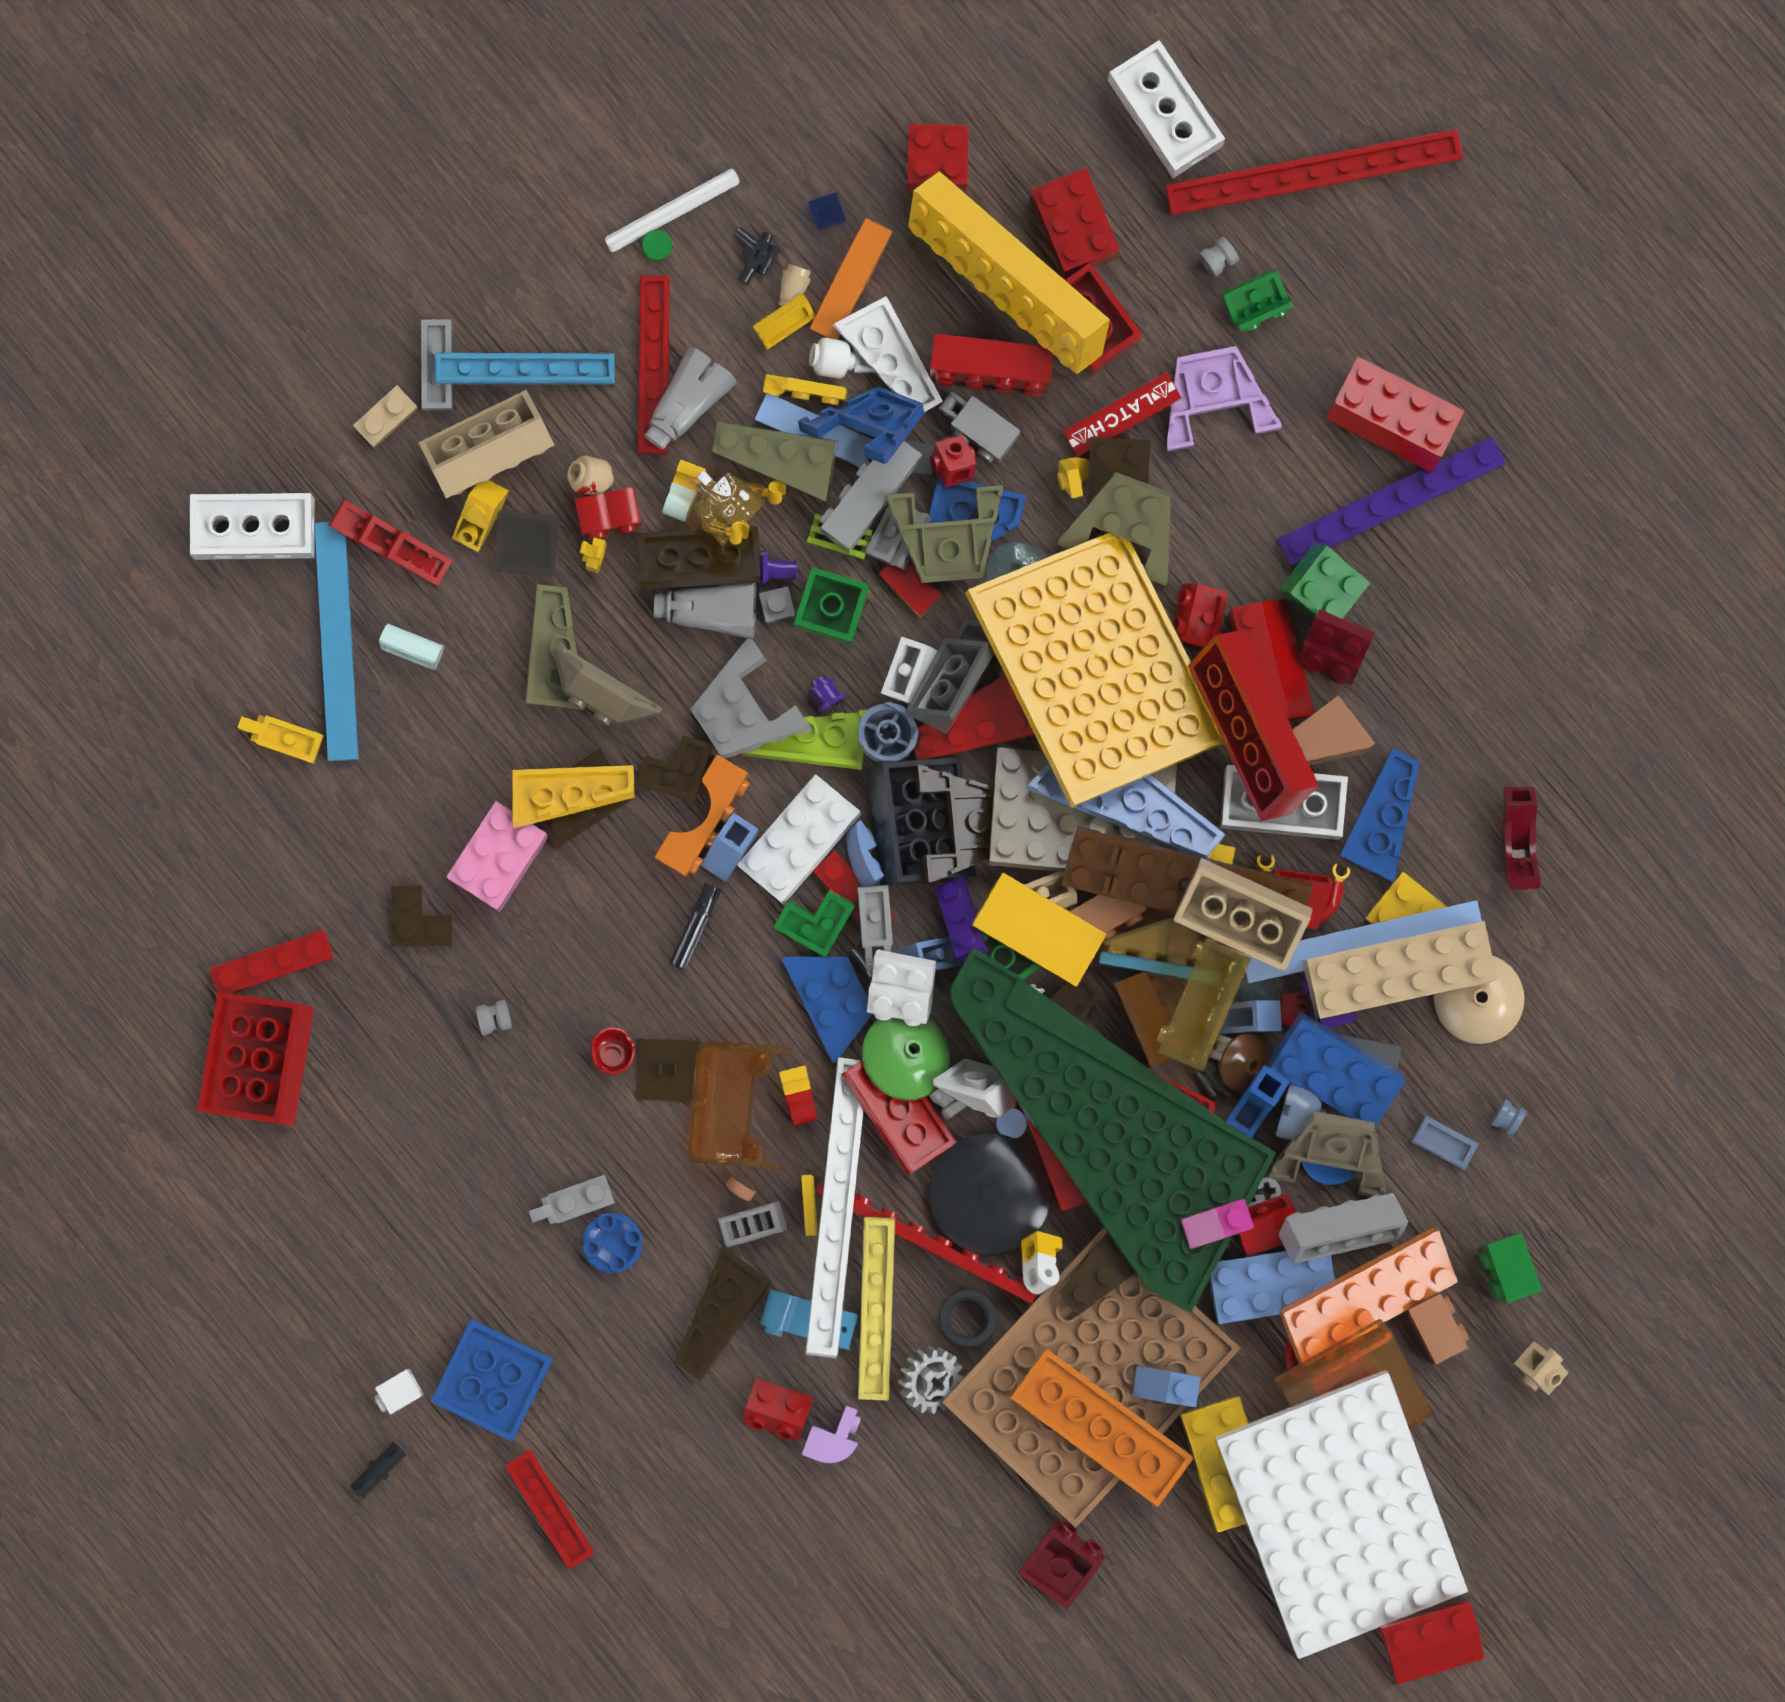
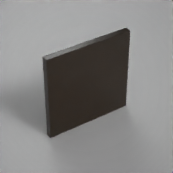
(666, 1069)

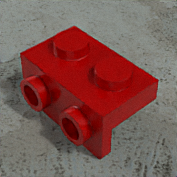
(776, 1410)

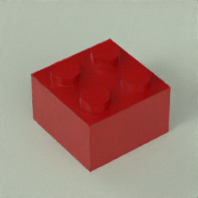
(935, 150)

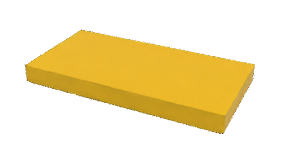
(1039, 929)

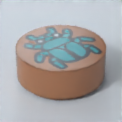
(740, 1188)

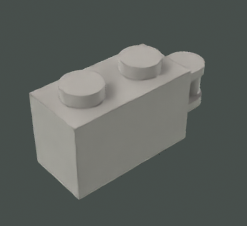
(980, 427)

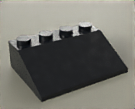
(907, 822)

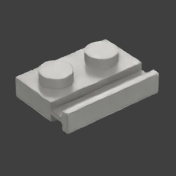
(887, 541)

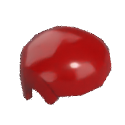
(612, 1051)

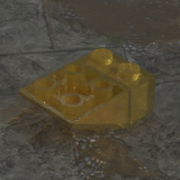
(1158, 940)

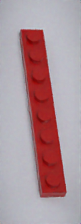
(942, 1248)

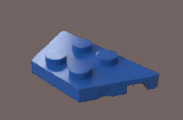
(831, 999)

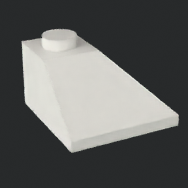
(977, 1087)

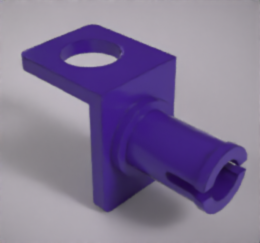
(775, 569)

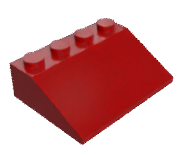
(255, 1059)

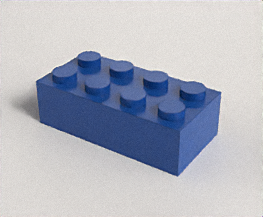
(1336, 1070)

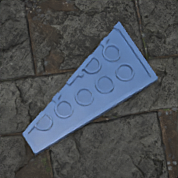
(1145, 809)

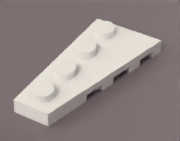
(889, 352)

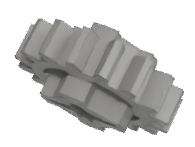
(930, 1379)

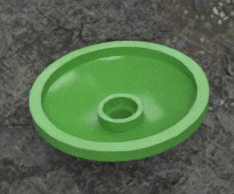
(894, 1067)

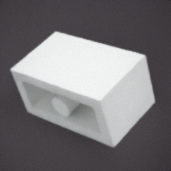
(907, 670)

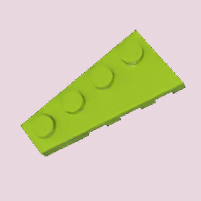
(828, 744)

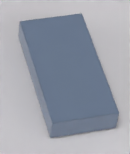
(1444, 1142)

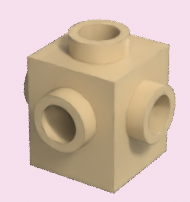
(1541, 1368)

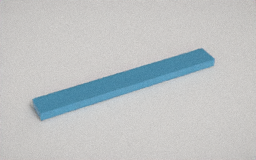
(336, 644)

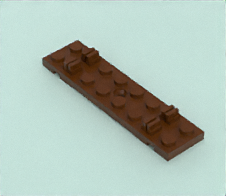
(1148, 872)

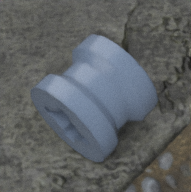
(1508, 1117)

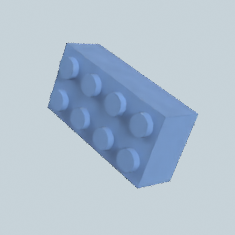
(1264, 1284)

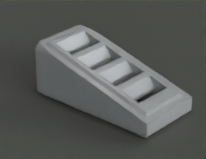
(777, 1217)

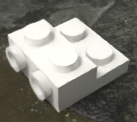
(901, 987)

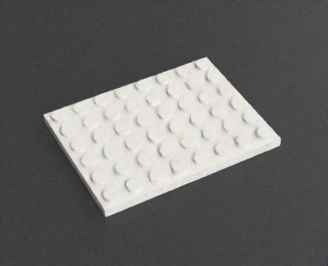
(1341, 1514)

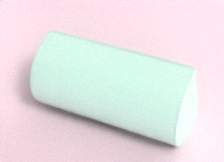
(411, 646)

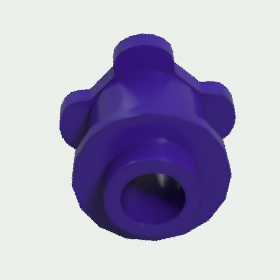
(826, 693)

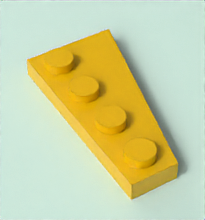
(564, 791)

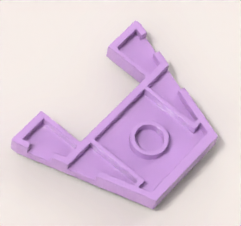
(1215, 383)

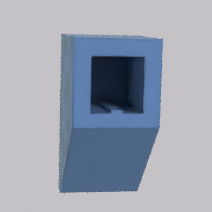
(729, 847)

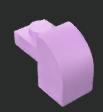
(833, 1447)

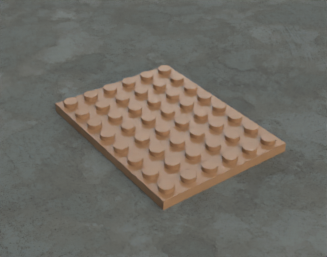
(1105, 1346)

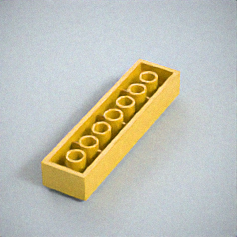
(1008, 273)

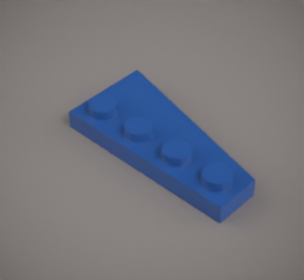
(1381, 824)

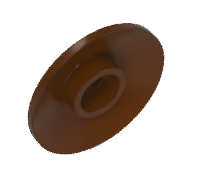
(1242, 1061)

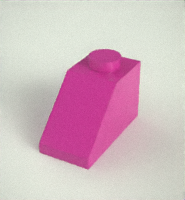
(1217, 1223)

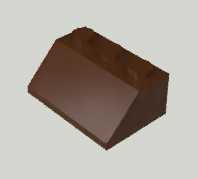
(1143, 1014)

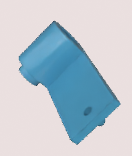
(792, 1315)

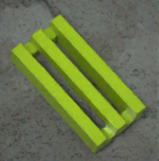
(834, 547)

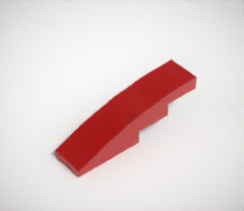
(390, 543)

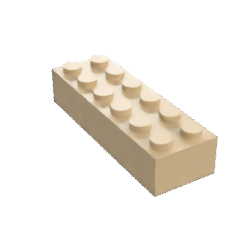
(1400, 970)

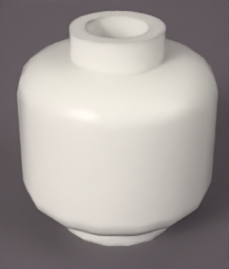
(831, 358)

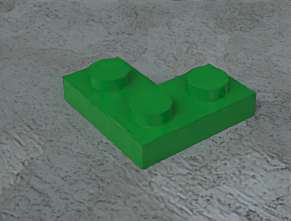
(819, 929)

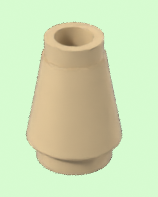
(793, 283)

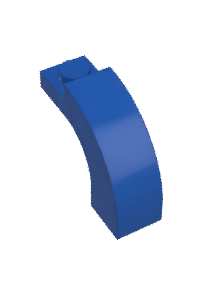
(1257, 1101)

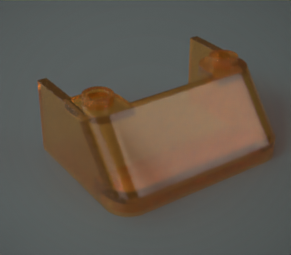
(724, 1103)

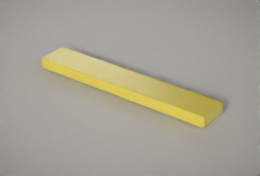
(876, 1308)

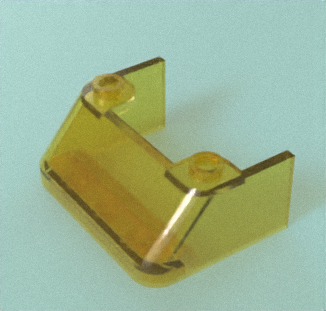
(1203, 1003)

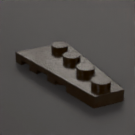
(1096, 1276)

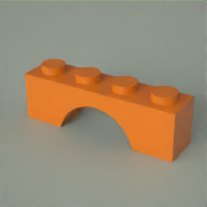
(683, 850)

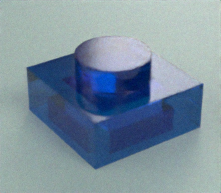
(826, 211)

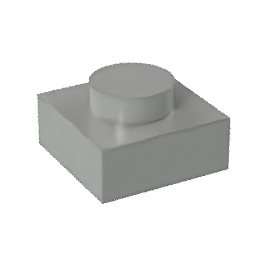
(777, 605)

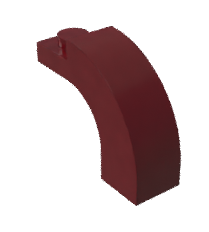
(1519, 838)

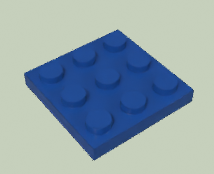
(492, 1380)

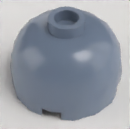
(887, 733)
(1296, 1111)

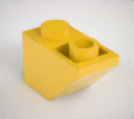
(479, 514)

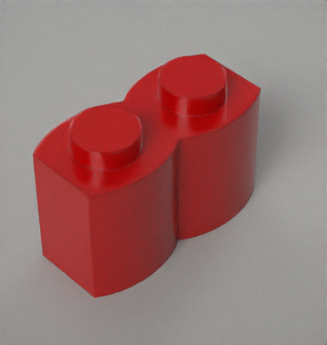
(608, 513)

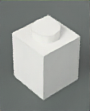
(398, 1392)

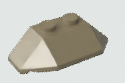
(600, 692)

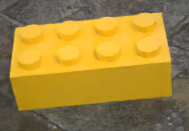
(1201, 1428)

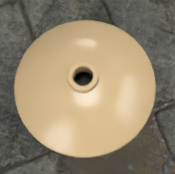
(1487, 1021)

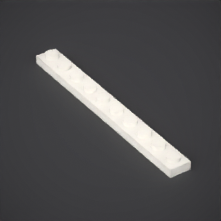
(835, 1218)

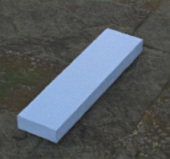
(784, 417)

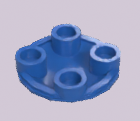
(612, 1243)

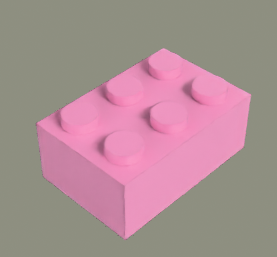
(497, 857)

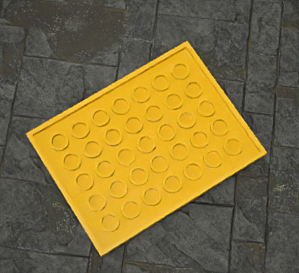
(1095, 667)

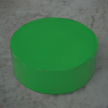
(657, 245)

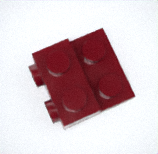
(1335, 647)
(1062, 1563)

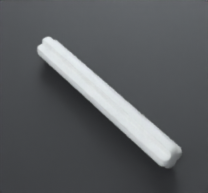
(672, 210)

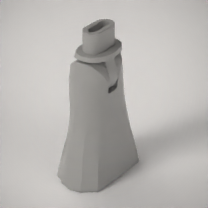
(688, 397)
(712, 607)

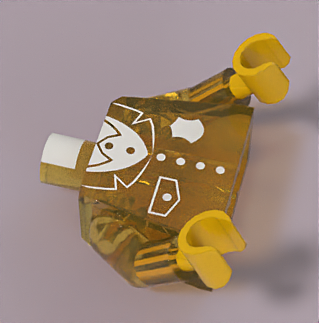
(731, 503)

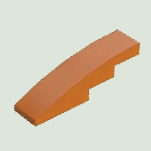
(852, 277)

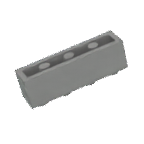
(867, 497)
(1343, 1228)

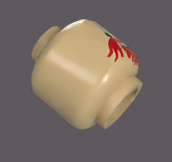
(590, 475)

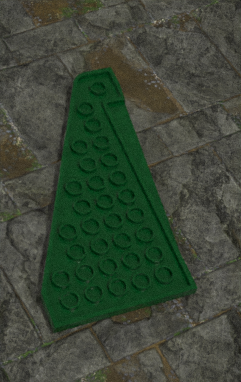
(1115, 1126)

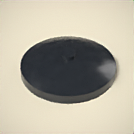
(989, 1193)

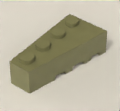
(787, 457)

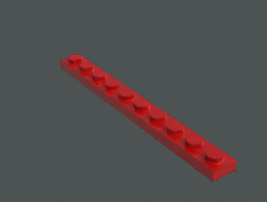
(1314, 172)

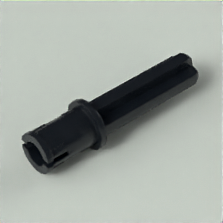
(695, 926)

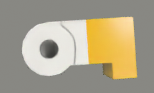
(1039, 1261)

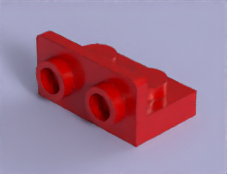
(1199, 614)

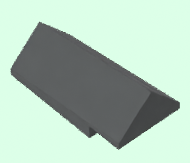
(952, 677)

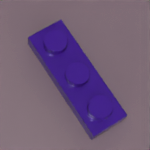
(959, 915)

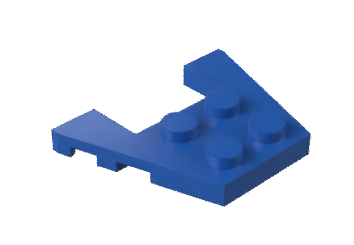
(874, 412)

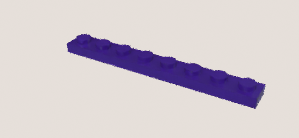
(1393, 500)

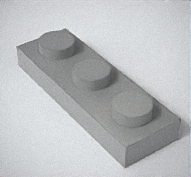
(435, 338)

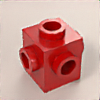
(953, 460)

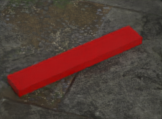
(653, 354)

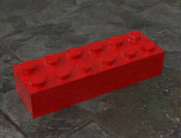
(1253, 725)

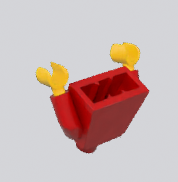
(1325, 894)

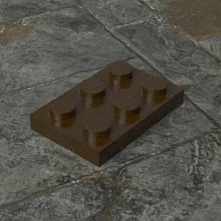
(1116, 455)
(569, 826)

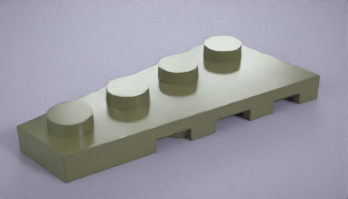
(550, 628)

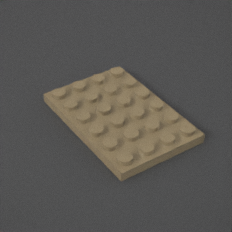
(1036, 830)

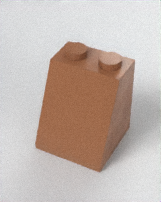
(1332, 734)

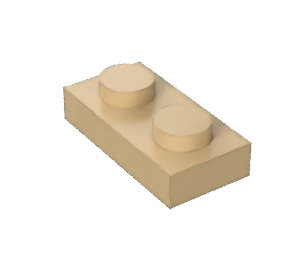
(385, 416)

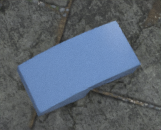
(859, 845)

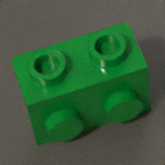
(1256, 301)

